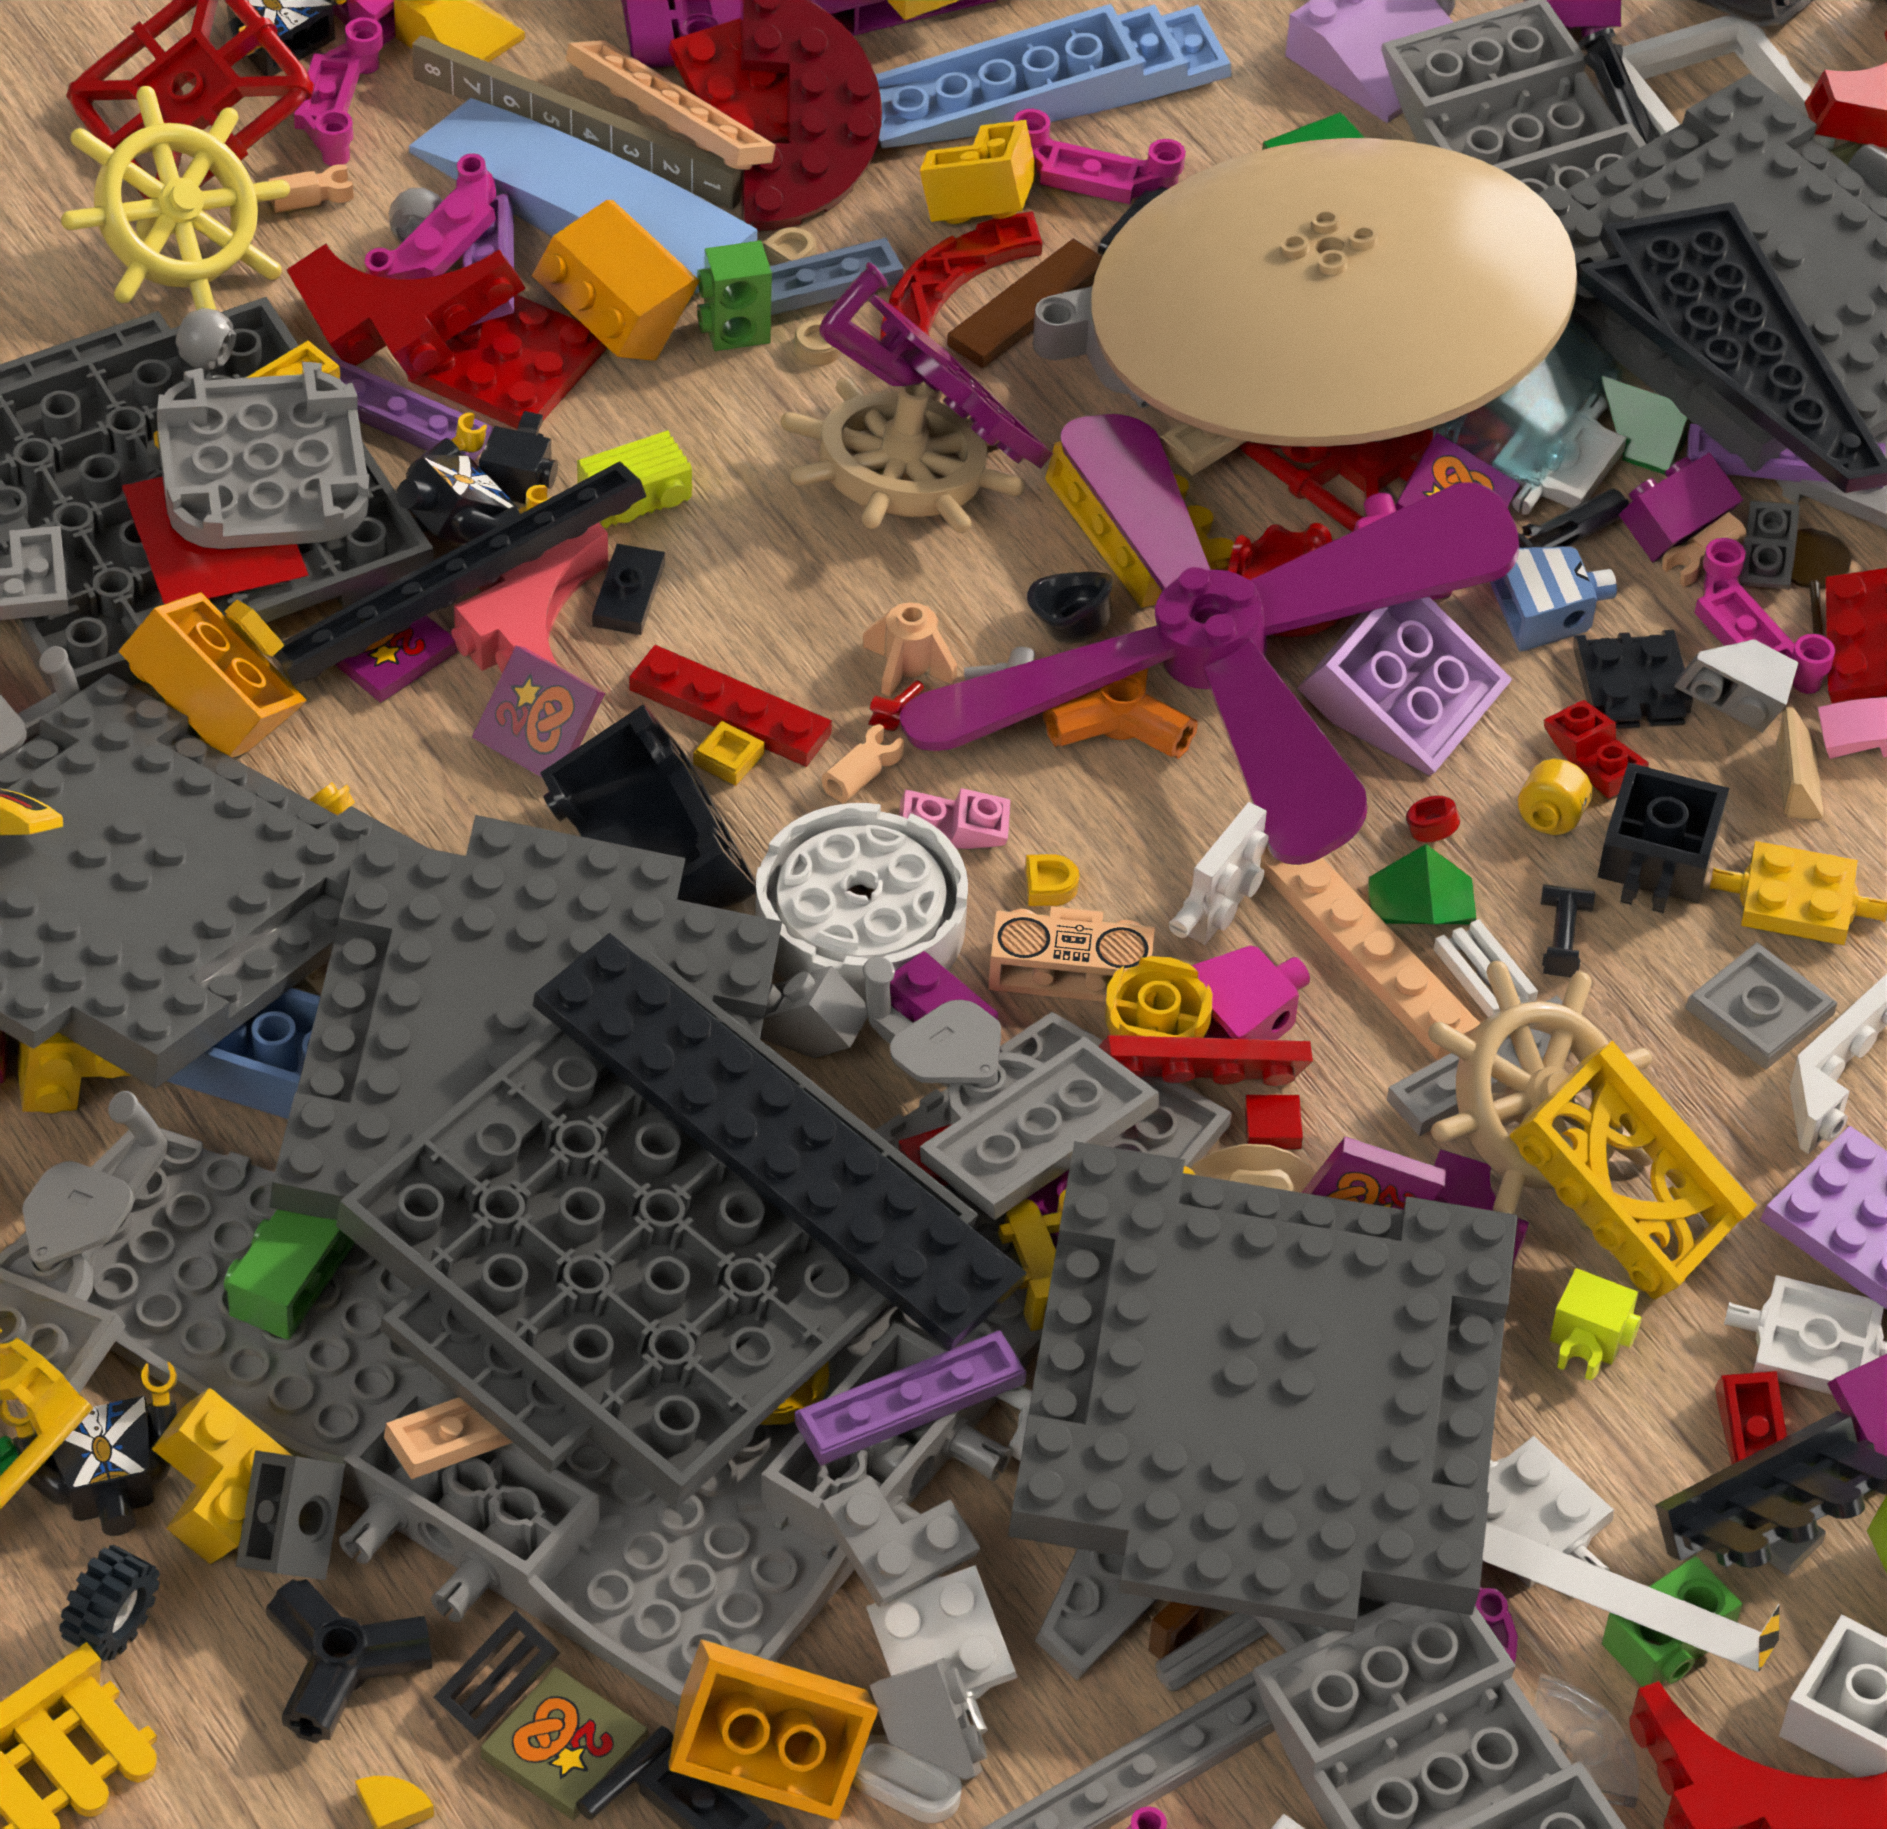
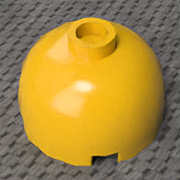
(1158, 1000)

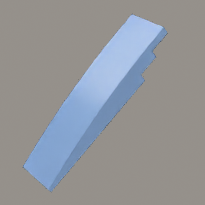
(1056, 67)
(563, 178)

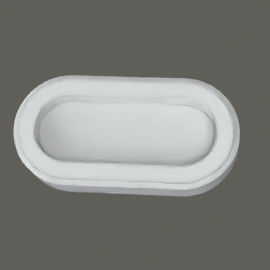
(906, 1782)

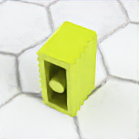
(658, 465)

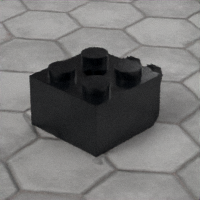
(1662, 835)

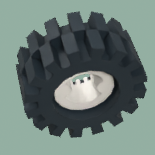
(110, 1602)

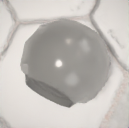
(410, 210)
(205, 339)

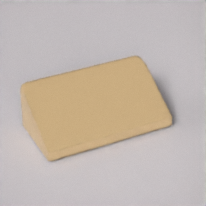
(1798, 768)

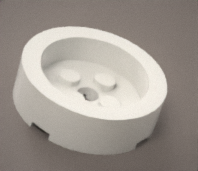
(823, 854)

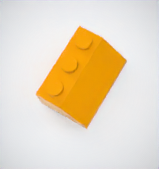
(617, 281)
(210, 674)
(770, 1730)

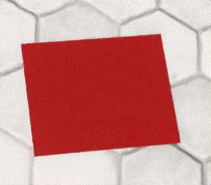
(188, 568)

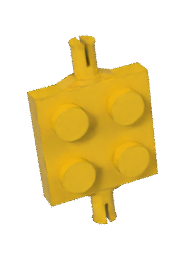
(1799, 893)

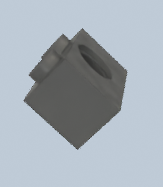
(290, 1515)

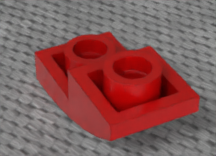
(1591, 743)

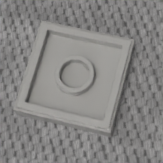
(1761, 1005)

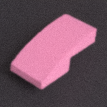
(1854, 726)
(968, 822)

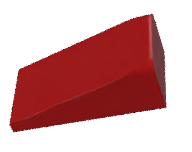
(1750, 1412)

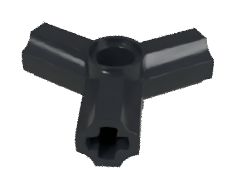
(330, 1681)

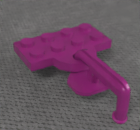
(911, 357)

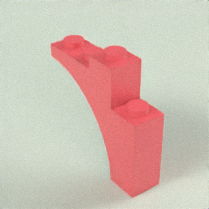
(526, 601)

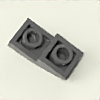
(1770, 545)

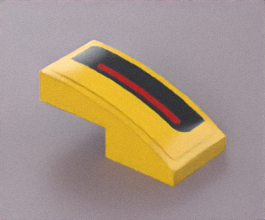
(25, 815)

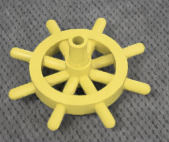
(175, 204)

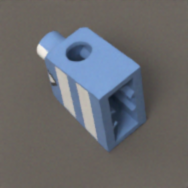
(1550, 595)

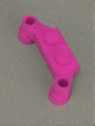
(334, 80)
(1097, 171)
(446, 231)
(1738, 618)

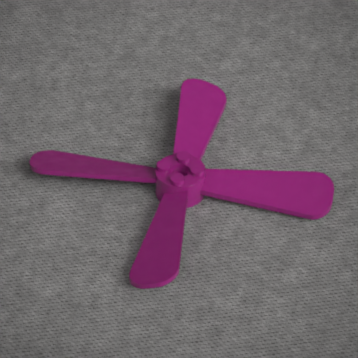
(1217, 626)

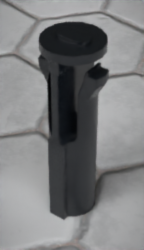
(1614, 80)
(1576, 522)

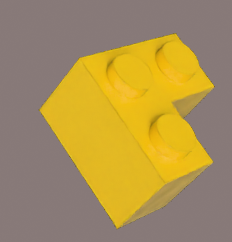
(982, 177)
(54, 1071)
(216, 1452)

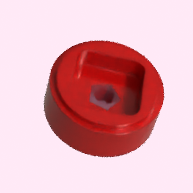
(1433, 818)

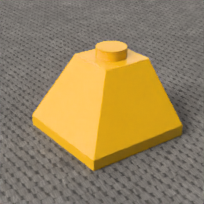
(458, 24)

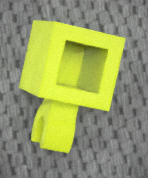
(1594, 1321)

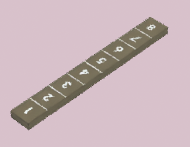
(647, 148)

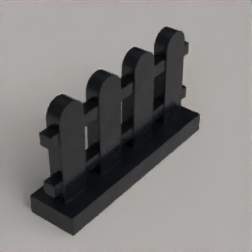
(1763, 1492)

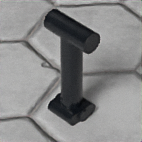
(1561, 958)

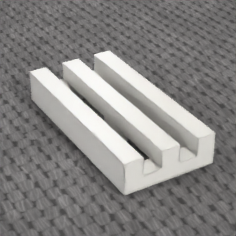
(1481, 950)

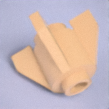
(910, 644)

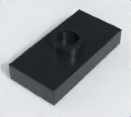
(628, 589)

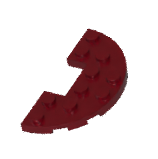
(830, 111)

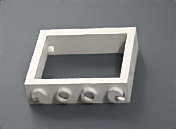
(1707, 42)

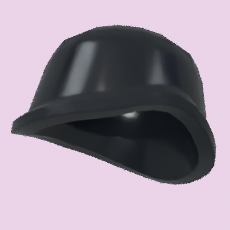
(1072, 604)

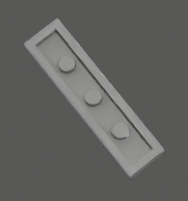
(1431, 1092)

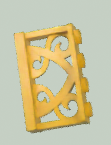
(1584, 1181)

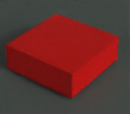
(1274, 1120)

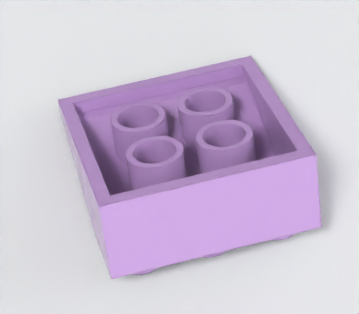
(1344, 43)
(1406, 682)

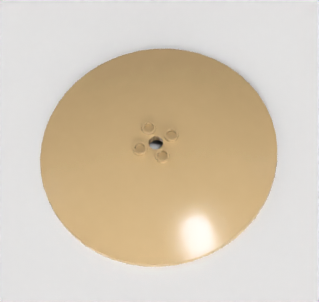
(1334, 292)

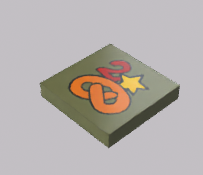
(562, 1741)

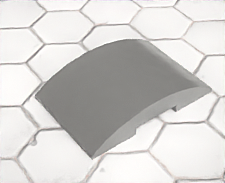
(1509, 95)
(1422, 1730)

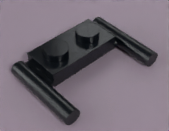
(680, 1797)

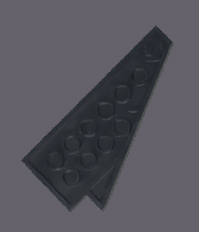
(1722, 313)

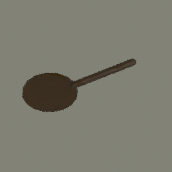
(1815, 558)

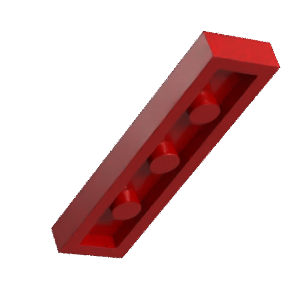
(718, 697)
(1216, 1058)

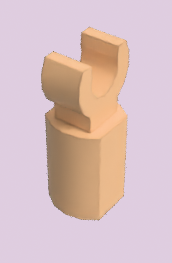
(309, 189)
(1693, 553)
(861, 765)

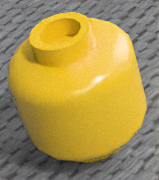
(1557, 793)

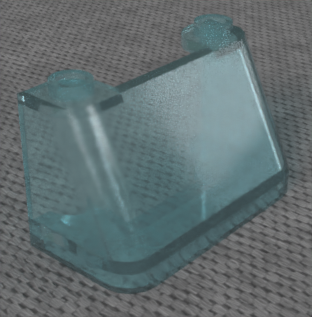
(1525, 425)

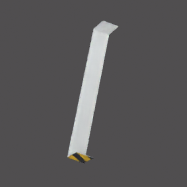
(1631, 1599)

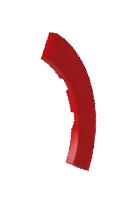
(957, 260)

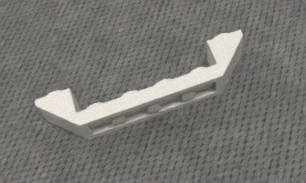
(1814, 1092)

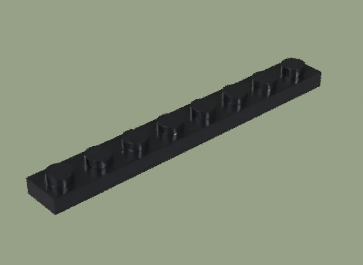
(457, 573)

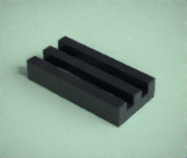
(514, 1689)

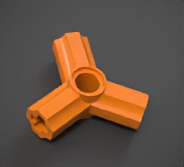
(1122, 713)

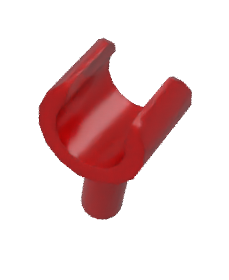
(888, 711)

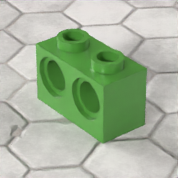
(735, 295)
(1673, 1659)

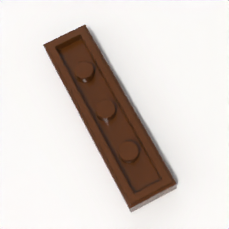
(1012, 312)

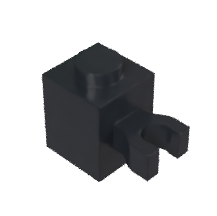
(519, 458)

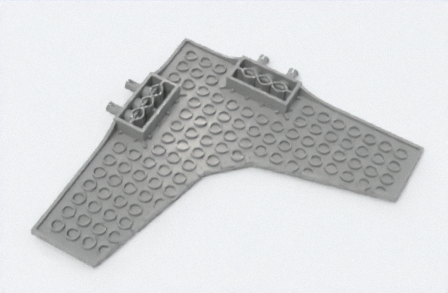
(589, 1540)

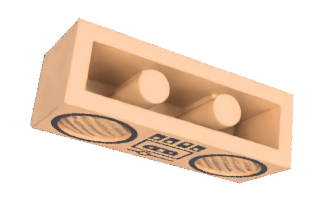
(1063, 954)

